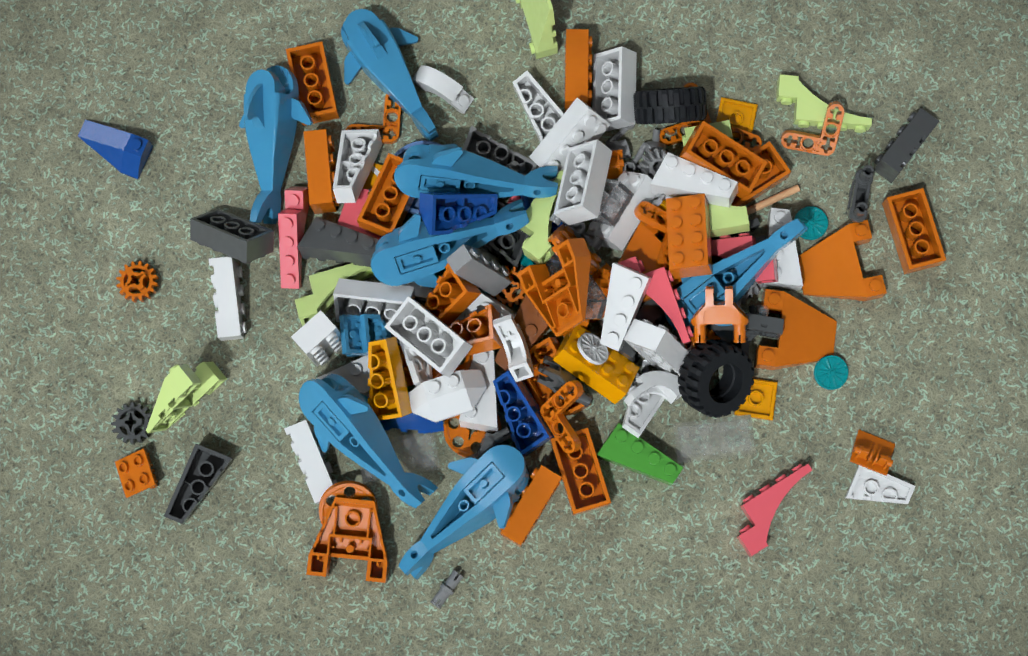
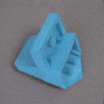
(359, 330)

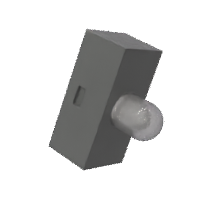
(763, 324)

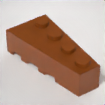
(532, 326)

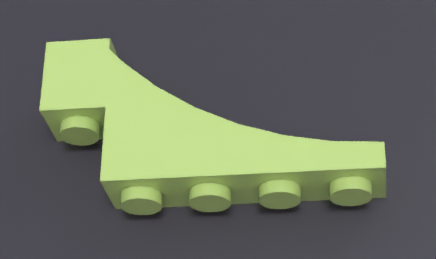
(810, 109)
(539, 227)
(323, 287)

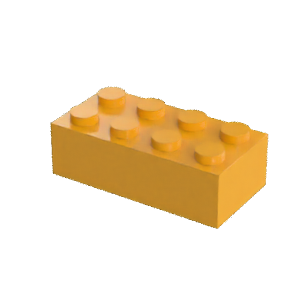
(609, 379)

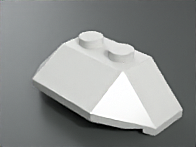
(448, 397)

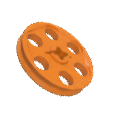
(464, 433)
(338, 490)

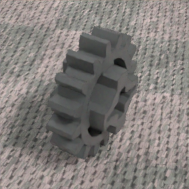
(132, 414)

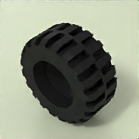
(670, 105)
(700, 367)

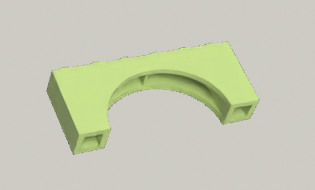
(723, 219)

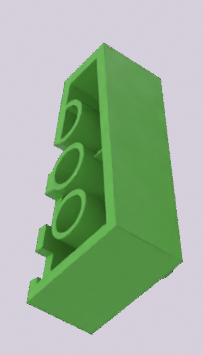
(638, 456)

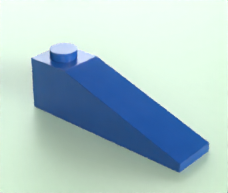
(121, 149)
(449, 211)
(413, 422)

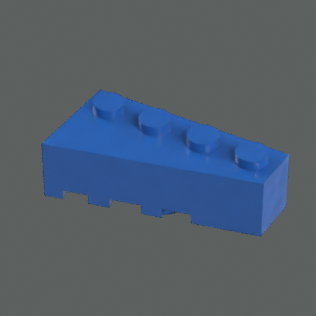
(521, 414)

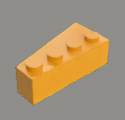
(387, 381)

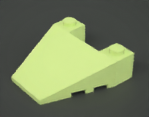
(540, 21)
(182, 390)

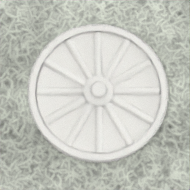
(591, 349)

